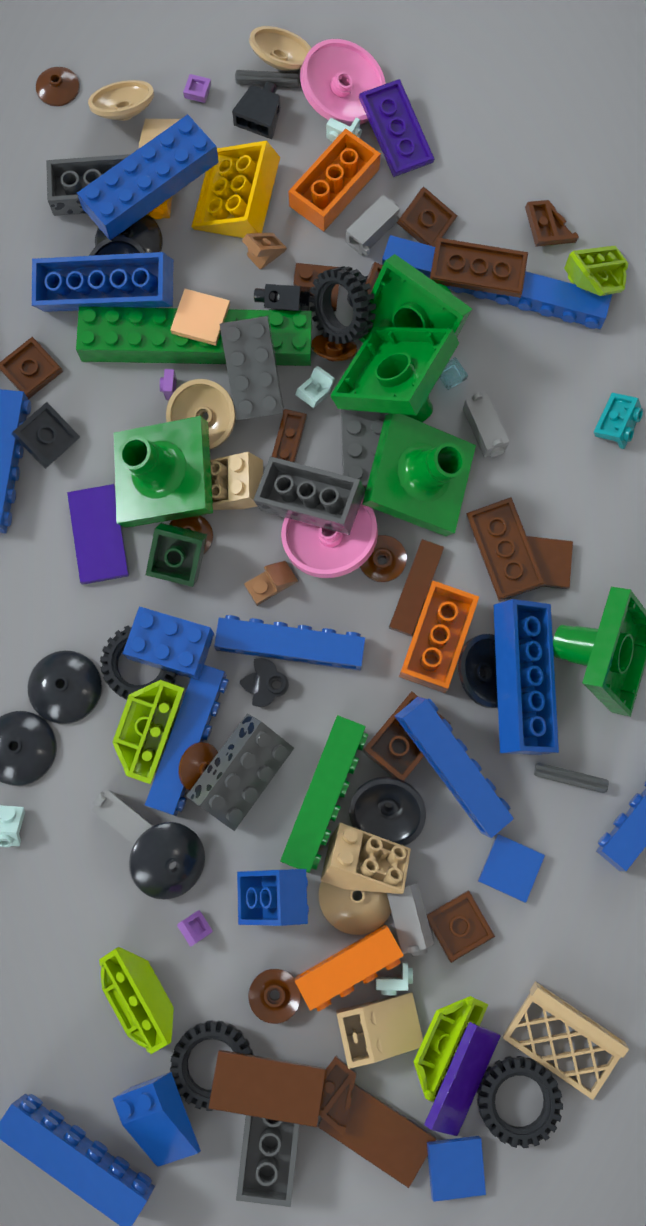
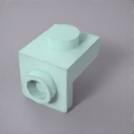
(335, 128)
(316, 387)
(10, 825)
(390, 985)

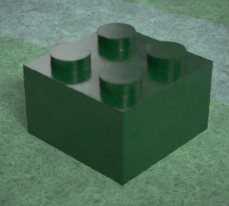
(176, 554)

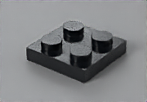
(45, 435)

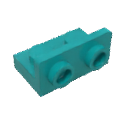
(619, 419)

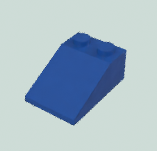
(157, 1120)

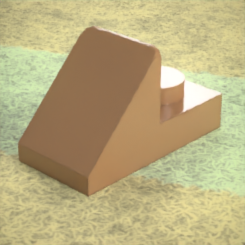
(263, 248)
(271, 582)

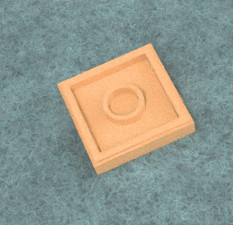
(200, 317)

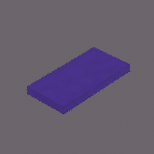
(396, 128)
(97, 534)
(462, 1080)

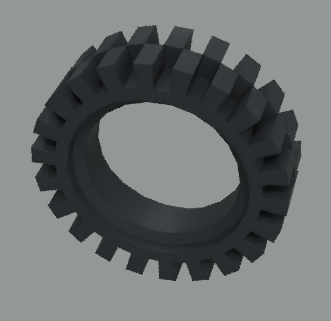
(361, 304)
(111, 671)
(179, 1067)
(551, 1105)

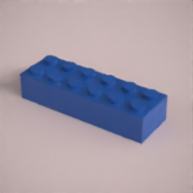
(148, 177)
(103, 281)
(525, 678)
(75, 1160)

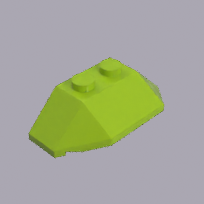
(598, 270)
(146, 728)
(137, 999)
(443, 1040)

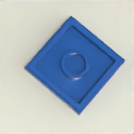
(511, 868)
(456, 1168)

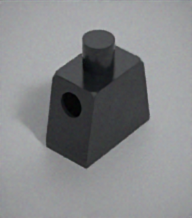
(258, 110)
(289, 297)

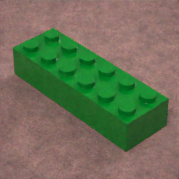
(323, 793)

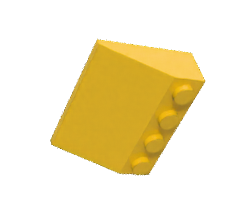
(237, 190)

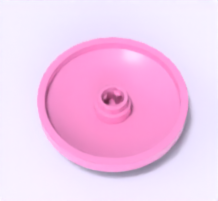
(335, 76)
(329, 552)

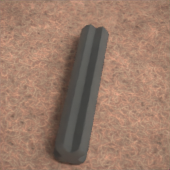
(261, 77)
(571, 777)

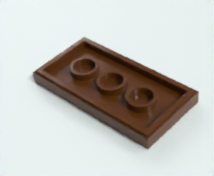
(479, 267)
(505, 549)
(267, 1088)
(383, 1137)

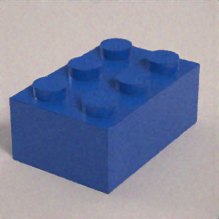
(168, 643)
(272, 897)

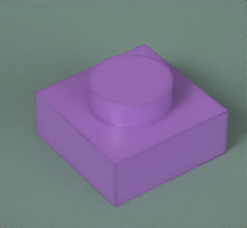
(197, 88)
(168, 383)
(194, 928)

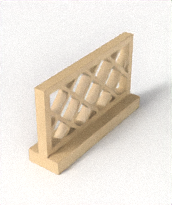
(581, 1024)

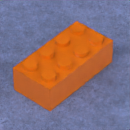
(334, 179)
(439, 637)
(349, 967)

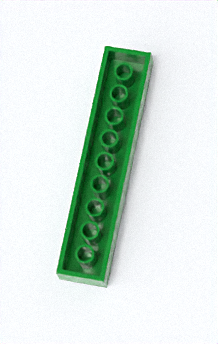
(146, 337)

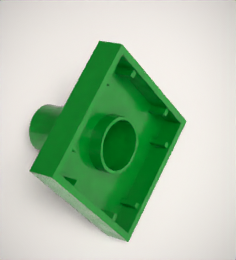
(413, 300)
(396, 371)
(163, 472)
(419, 474)
(612, 652)

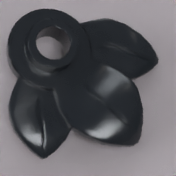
(261, 683)

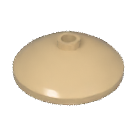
(279, 47)
(121, 99)
(203, 397)
(352, 915)

